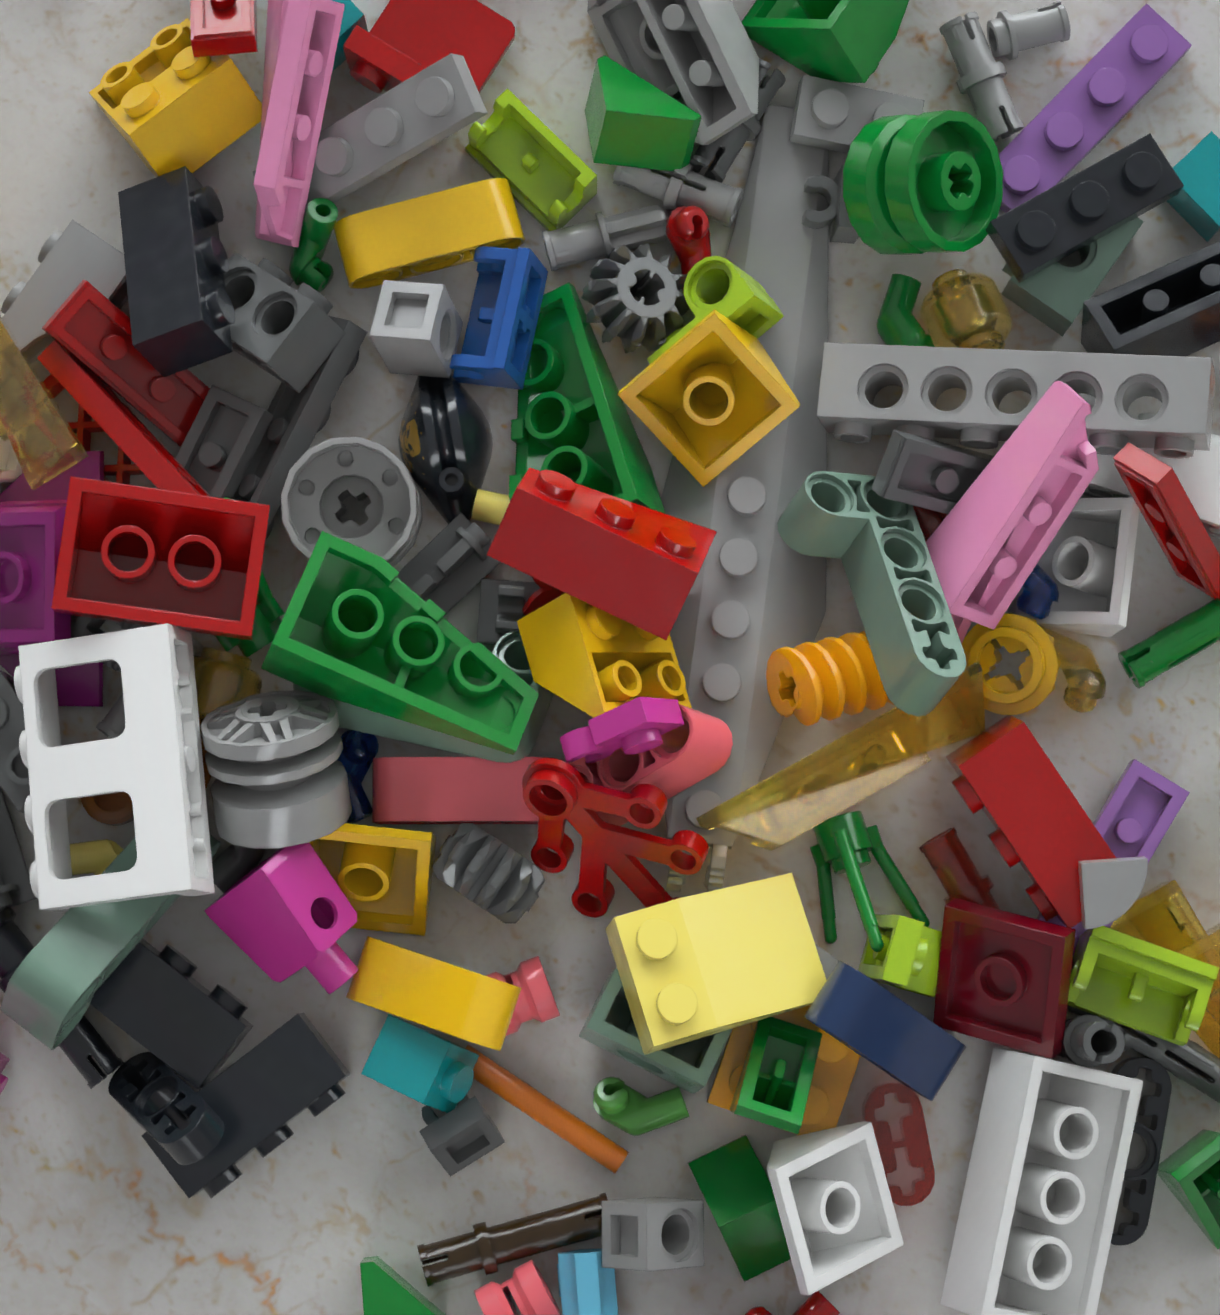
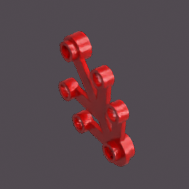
(559, 793)

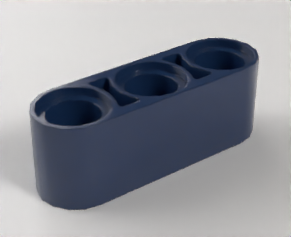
(885, 1030)

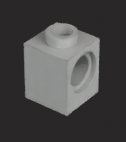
(416, 328)
(652, 1233)

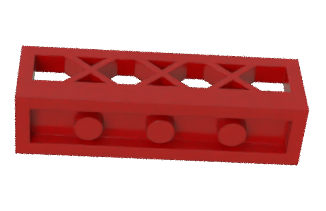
(119, 423)

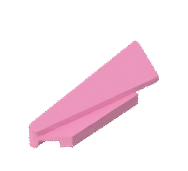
(295, 91)
(1014, 510)

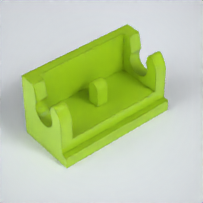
(539, 166)
(1140, 984)

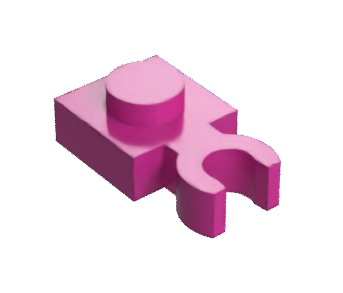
(632, 725)

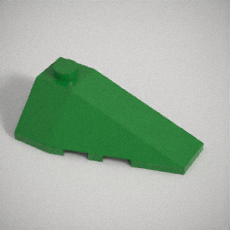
(827, 36)
(573, 411)
(383, 648)

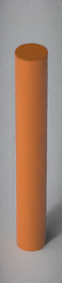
(548, 1113)

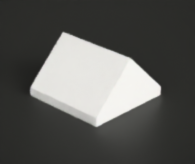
(1092, 567)
(833, 1203)

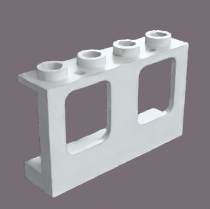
(152, 761)

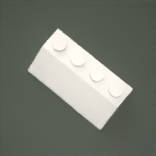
(1041, 1188)

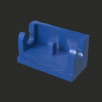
(501, 318)

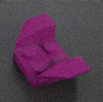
(28, 567)

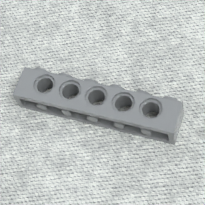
(857, 372)

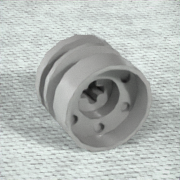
(358, 468)
(276, 769)

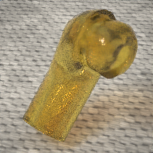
(1080, 671)

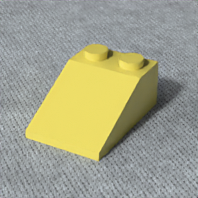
(715, 961)

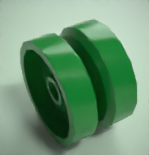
(923, 183)

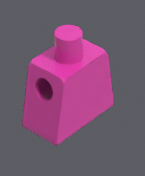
(289, 917)

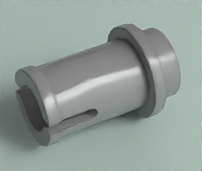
(1027, 29)

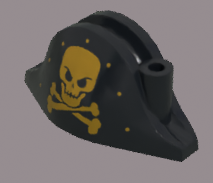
(445, 444)

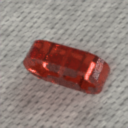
(913, 1140)

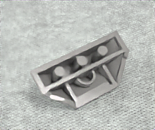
(687, 51)

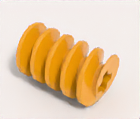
(825, 679)

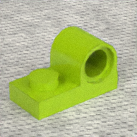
(743, 304)
(908, 955)

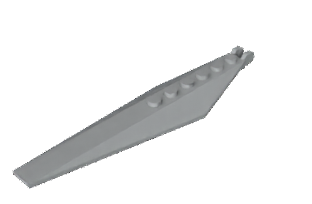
(752, 585)

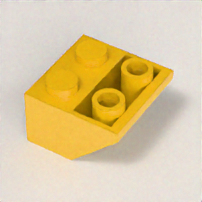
(177, 105)
(598, 657)

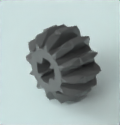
(613, 293)
(488, 873)

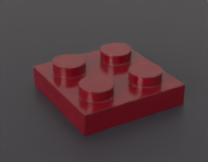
(1004, 977)

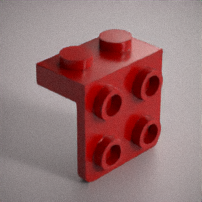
(420, 33)

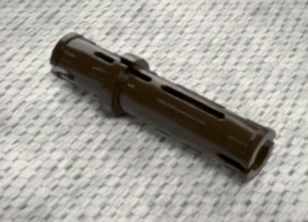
(511, 1240)

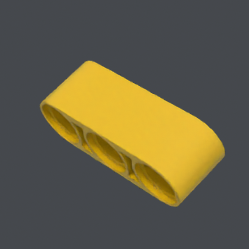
(427, 232)
(434, 993)

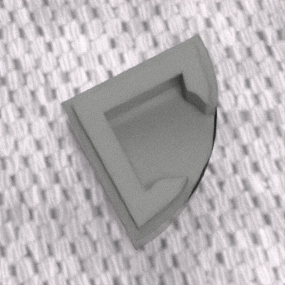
(1109, 888)

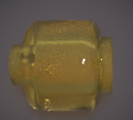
(966, 311)
(223, 679)

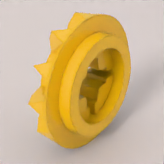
(1039, 671)

